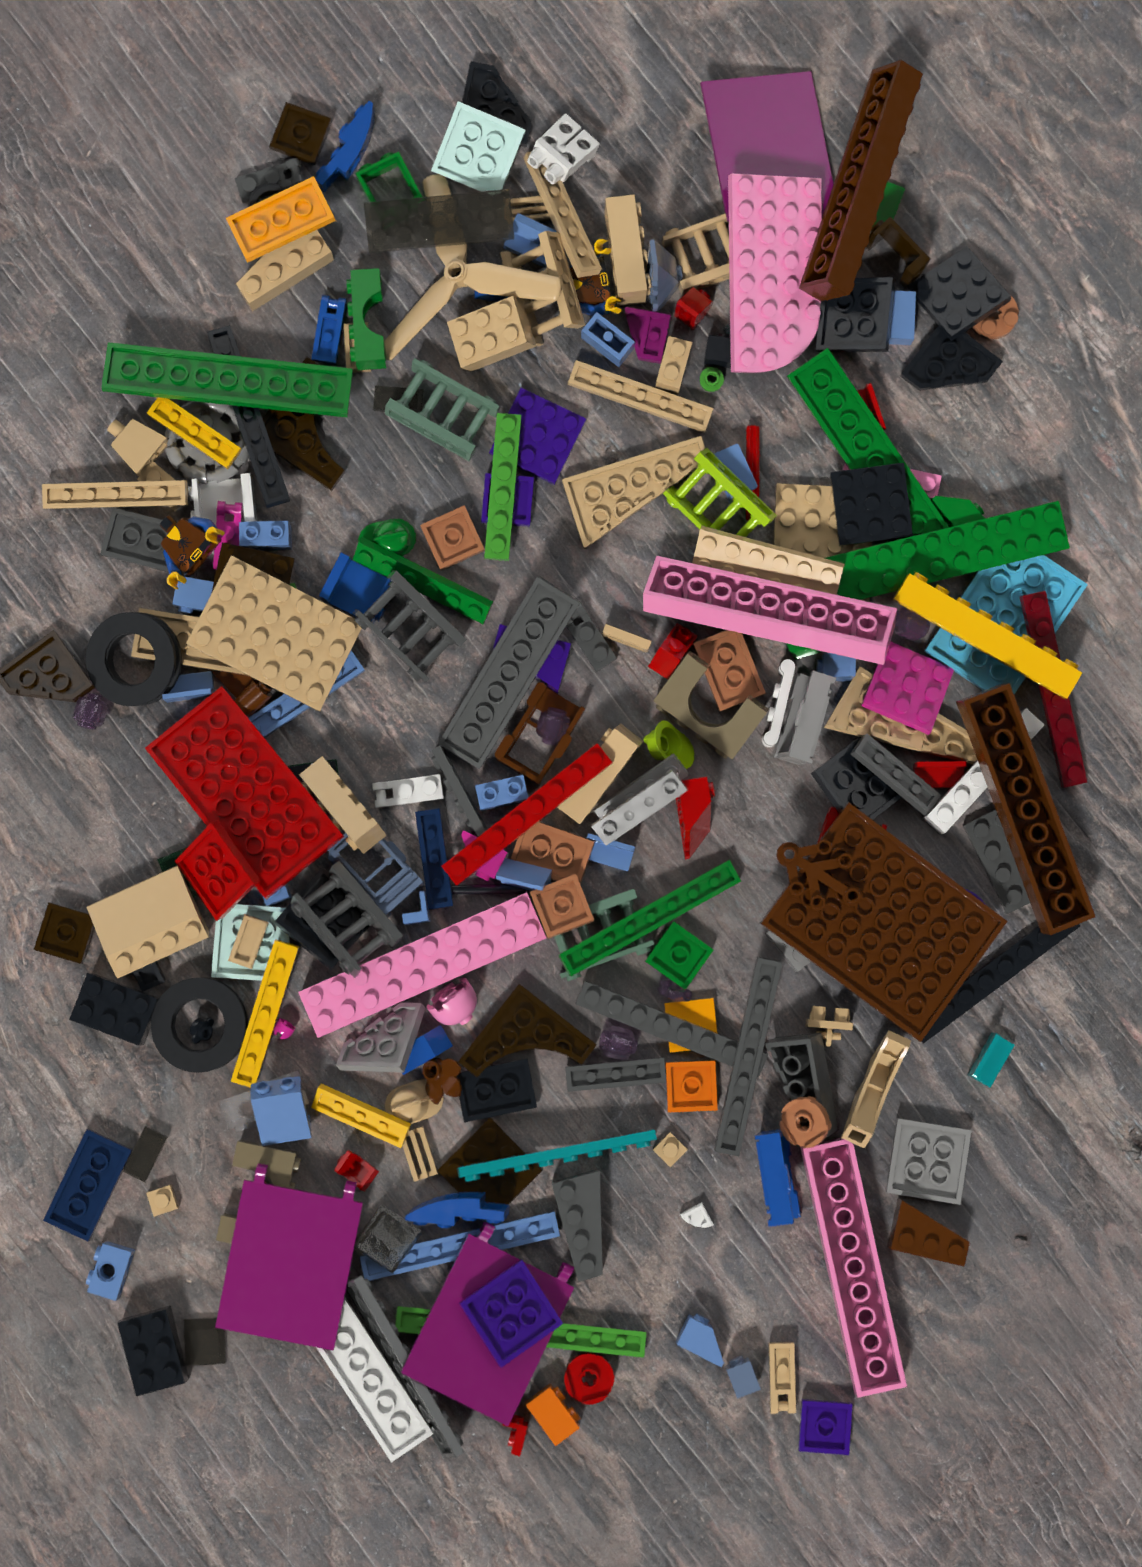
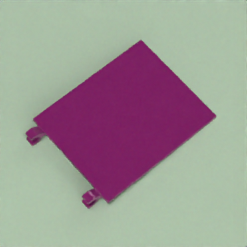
(767, 129)
(289, 1263)
(451, 1352)

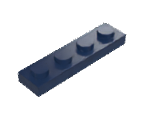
(433, 857)

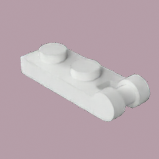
(409, 791)

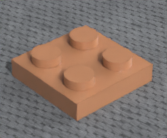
(452, 537)
(562, 906)

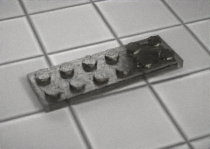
(439, 221)

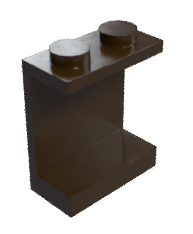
(903, 245)

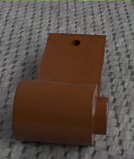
(248, 691)

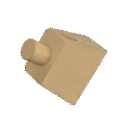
(137, 444)

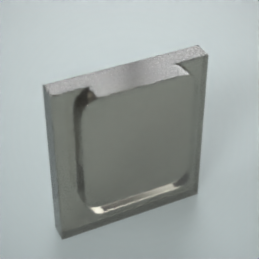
(204, 1342)

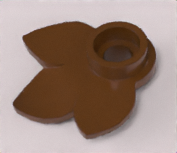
(443, 1081)

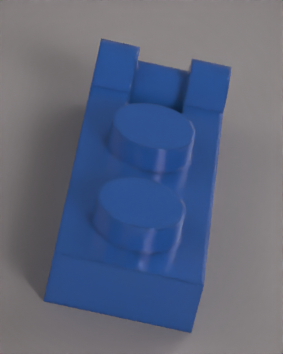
(329, 330)

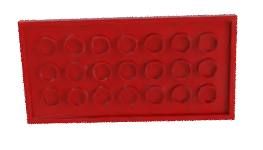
(242, 782)

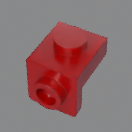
(356, 1169)

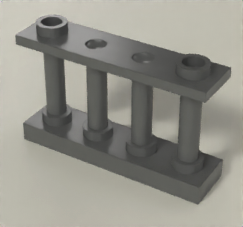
(414, 603)
(354, 897)

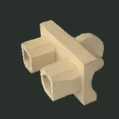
(841, 1021)

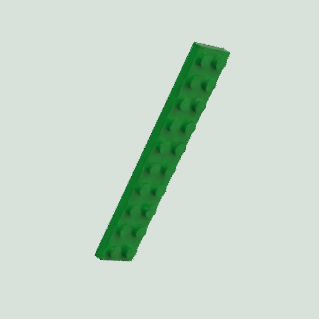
(227, 379)
(856, 431)
(953, 551)

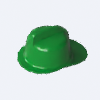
(392, 535)

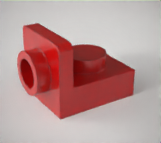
(517, 1438)

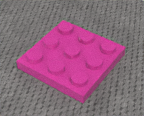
(908, 688)

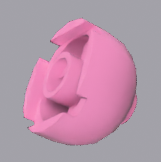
(454, 1003)

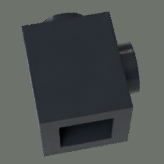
(718, 351)

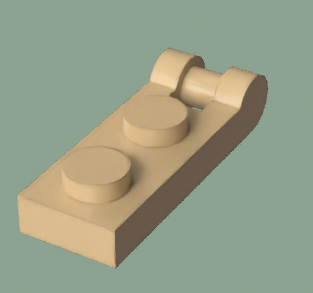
(782, 1376)

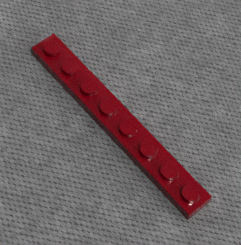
(1057, 709)

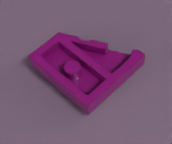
(649, 333)

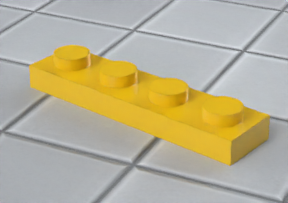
(194, 431)
(361, 1115)

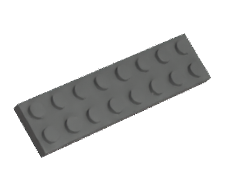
(509, 672)
(386, 1335)

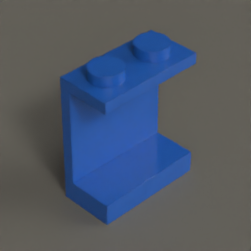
(353, 587)

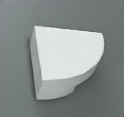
(697, 1216)

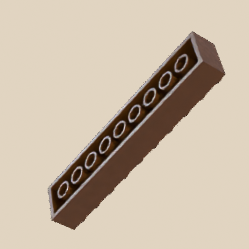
(861, 181)
(1025, 809)

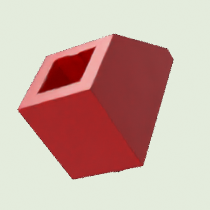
(672, 651)

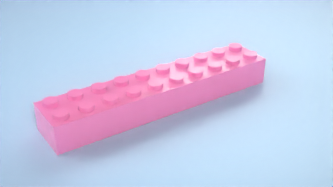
(769, 609)
(422, 965)
(853, 1267)

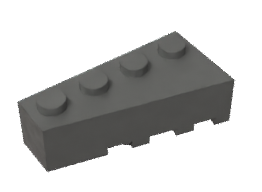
(804, 1070)
(580, 1212)

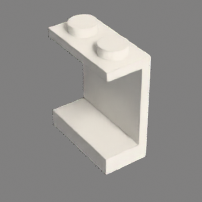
(231, 490)

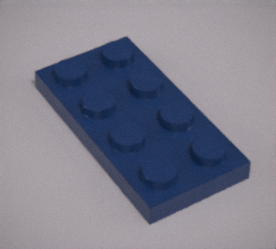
(87, 1185)

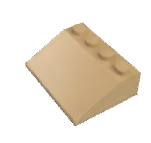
(147, 921)

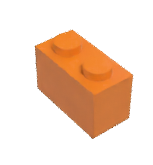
(553, 1414)

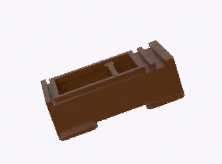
(539, 699)

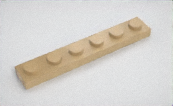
(566, 222)
(640, 396)
(115, 494)

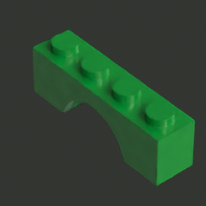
(366, 292)

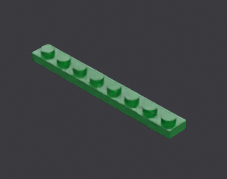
(649, 918)

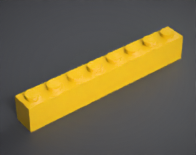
(988, 636)

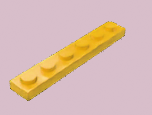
(265, 1013)

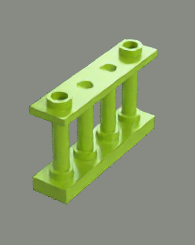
(725, 481)

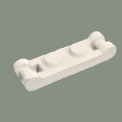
(781, 693)

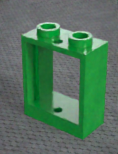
(387, 163)

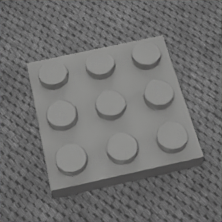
(928, 1161)

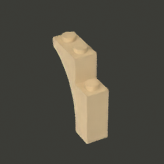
(874, 1089)

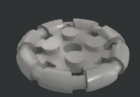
(179, 456)

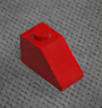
(693, 307)

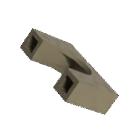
(676, 700)
(281, 1169)

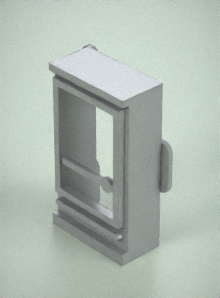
(804, 718)

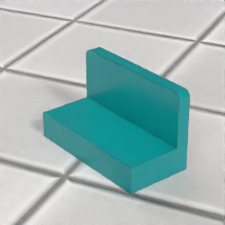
(991, 1059)

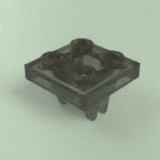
(387, 1238)

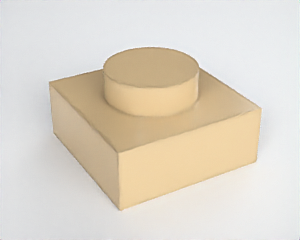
(669, 1149)
(162, 1200)

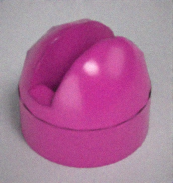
(283, 1027)

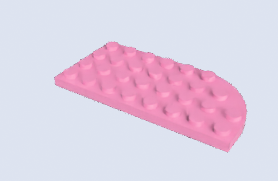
(769, 247)

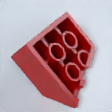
(694, 813)

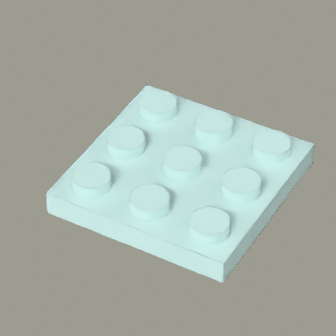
(478, 149)
(225, 936)

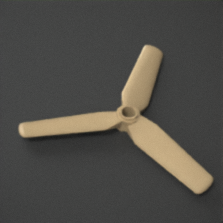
(481, 277)

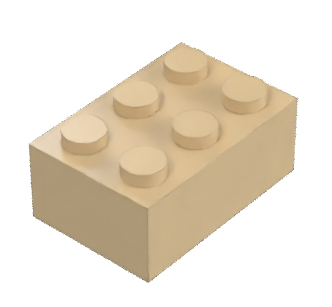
(491, 334)

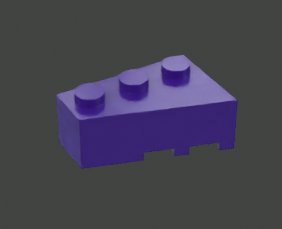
(554, 666)

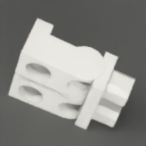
(562, 150)

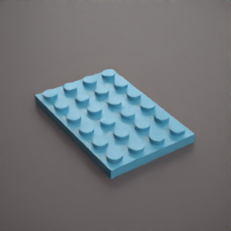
(998, 593)

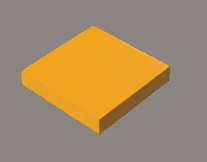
(695, 1011)

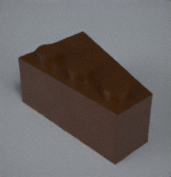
(924, 1237)

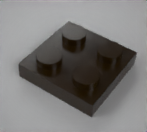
(300, 133)
(64, 933)

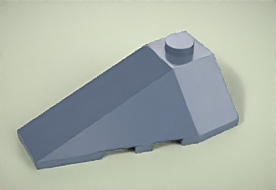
(663, 275)

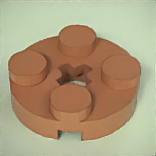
(999, 328)
(818, 1122)

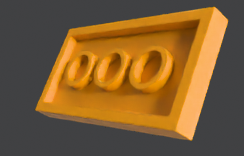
(280, 219)

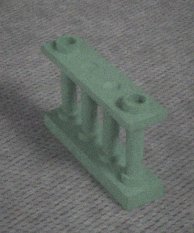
(441, 433)
(602, 910)

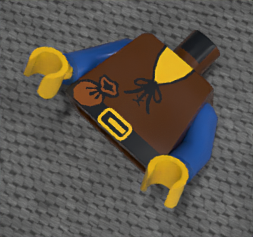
(594, 290)
(187, 545)

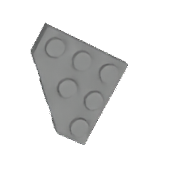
(385, 1042)

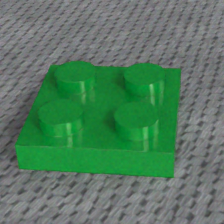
(679, 955)

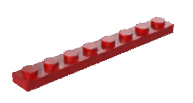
(527, 814)

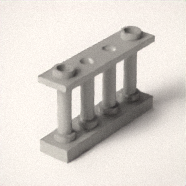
(640, 799)

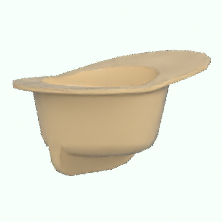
(411, 1102)

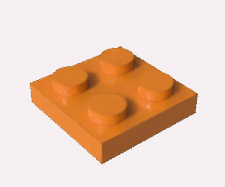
(691, 1086)

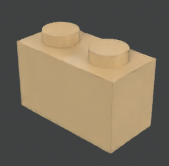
(673, 365)

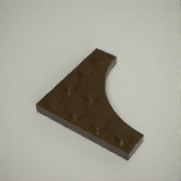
(297, 442)
(525, 1025)

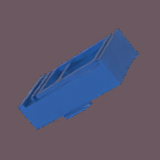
(777, 1177)

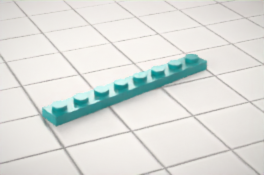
(546, 1158)

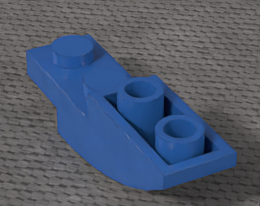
(355, 140)
(448, 1209)

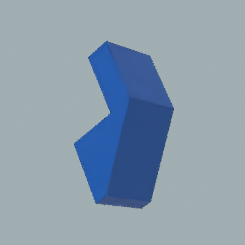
(428, 1047)

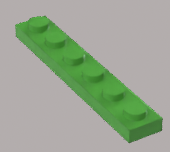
(502, 487)

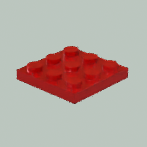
(217, 870)

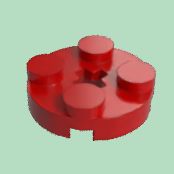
(601, 1385)

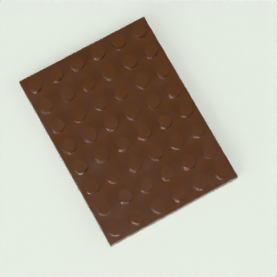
(907, 937)

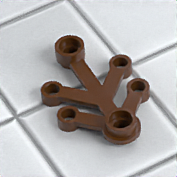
(815, 872)

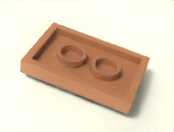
(731, 669)
(554, 850)

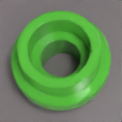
(708, 386)

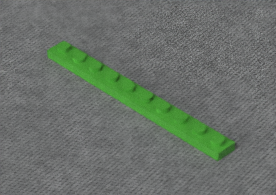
(564, 1337)

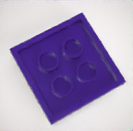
(545, 435)
(510, 1313)

